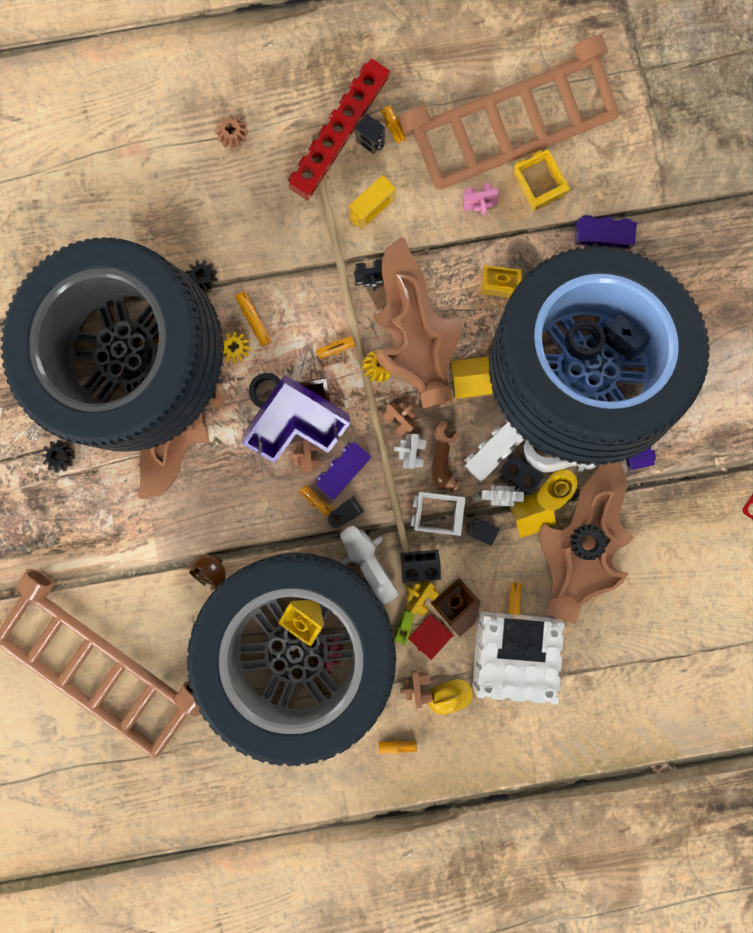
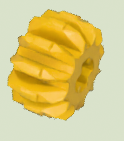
(229, 343)
(375, 373)

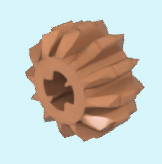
(224, 130)

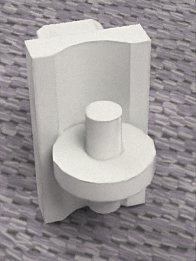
(408, 450)

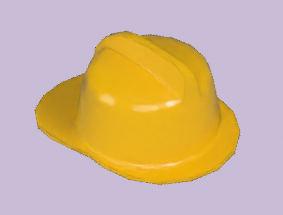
(557, 490)
(450, 696)

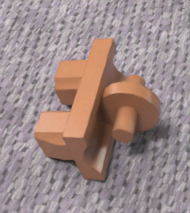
(402, 414)
(302, 456)
(420, 697)

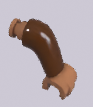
(440, 470)

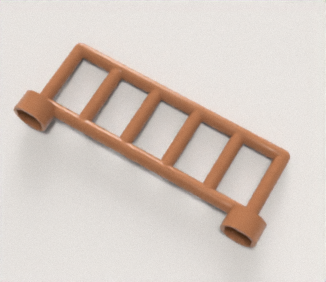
(419, 121)
(35, 588)

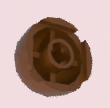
(208, 570)

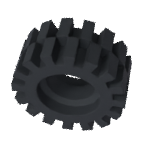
(599, 547)

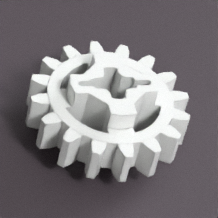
(502, 496)

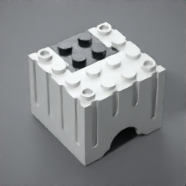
(517, 657)

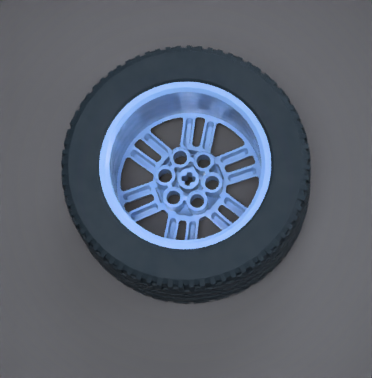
(564, 410)

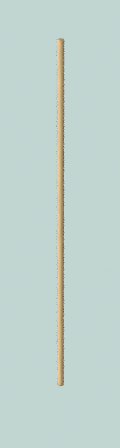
(361, 355)

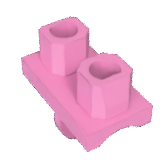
(481, 200)

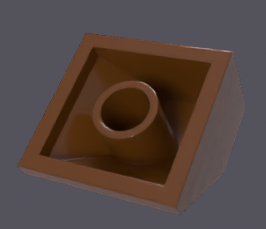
(458, 606)

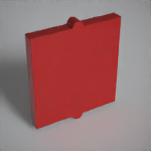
(430, 636)

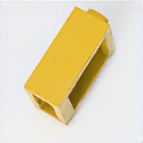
(545, 199)
(371, 202)

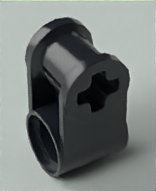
(348, 511)

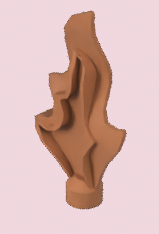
(420, 338)
(162, 463)
(580, 579)

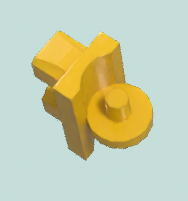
(418, 595)

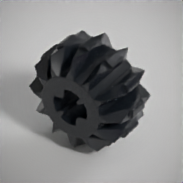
(207, 270)
(50, 456)

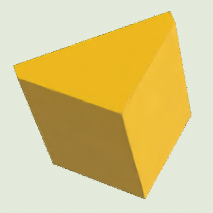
(499, 281)
(471, 377)
(531, 516)
(303, 620)

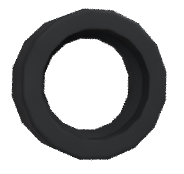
(591, 327)
(254, 383)

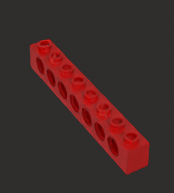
(369, 71)

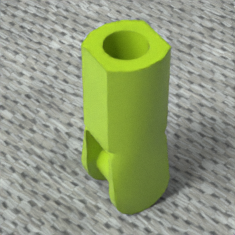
(405, 624)

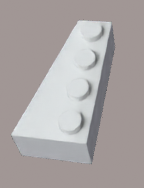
(492, 451)

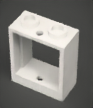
(458, 513)

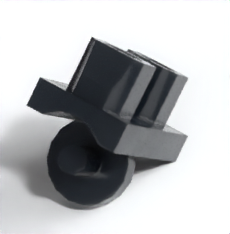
(369, 276)

